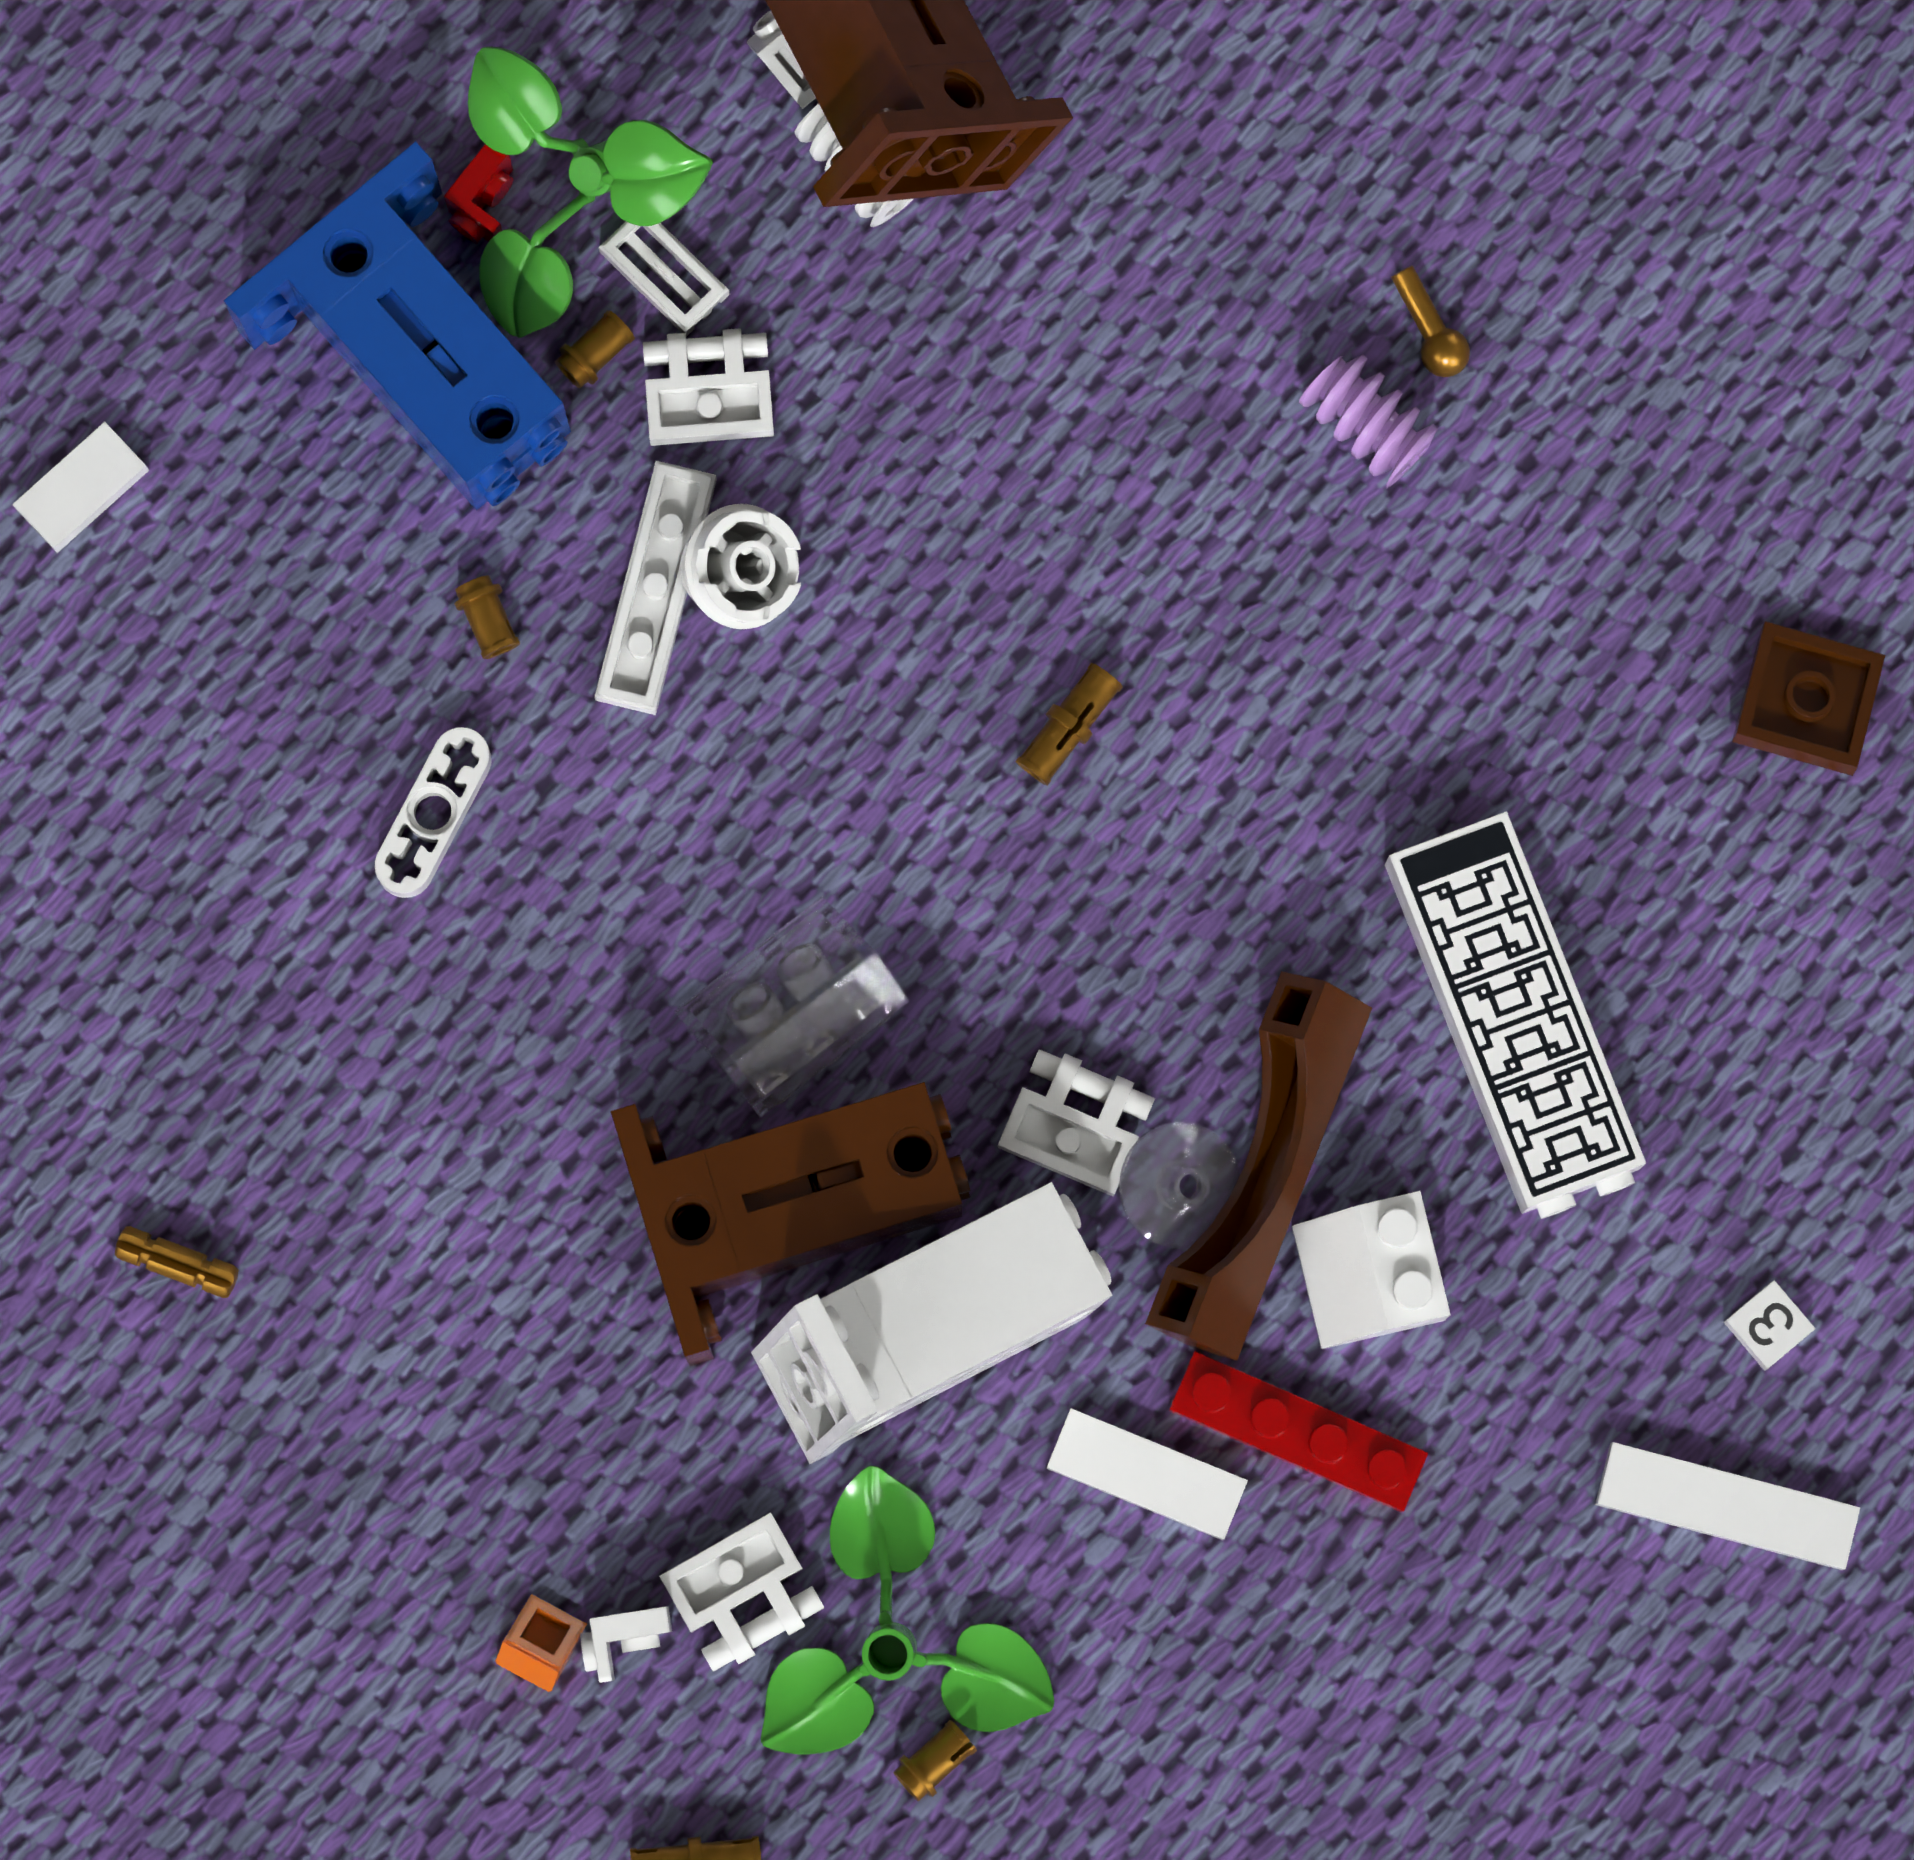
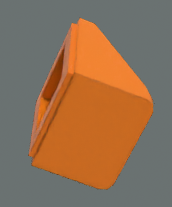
(540, 1643)

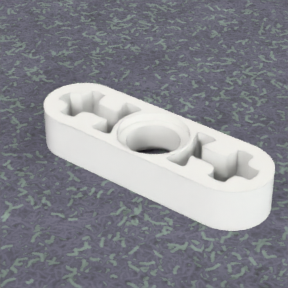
(467, 778)

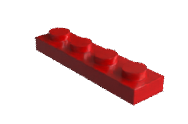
(1298, 1431)

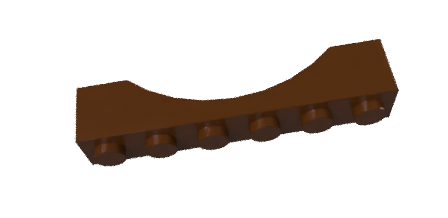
(1306, 1055)

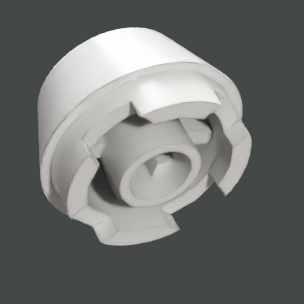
(741, 566)

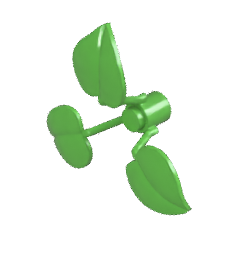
(640, 164)
(816, 1701)

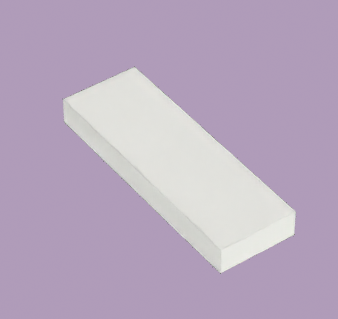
(1147, 1474)

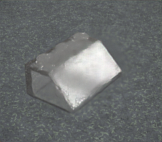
(792, 1006)

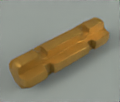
(176, 1262)

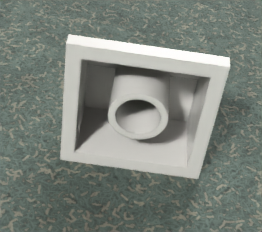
(1371, 1270)

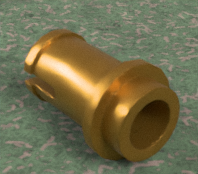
(594, 350)
(486, 616)
(934, 1761)

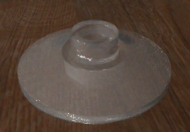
(1153, 1177)

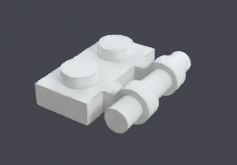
(708, 405)
(1070, 1140)
(730, 1575)

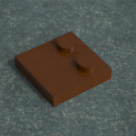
(1808, 698)

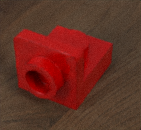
(481, 183)

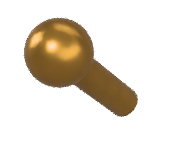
(1443, 349)

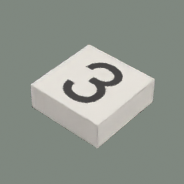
(1769, 1325)

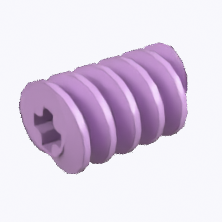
(1368, 416)

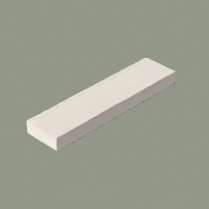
(653, 589)
(1727, 1506)

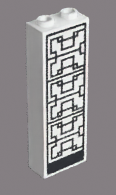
(1515, 1015)

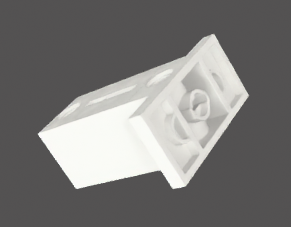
(931, 1320)

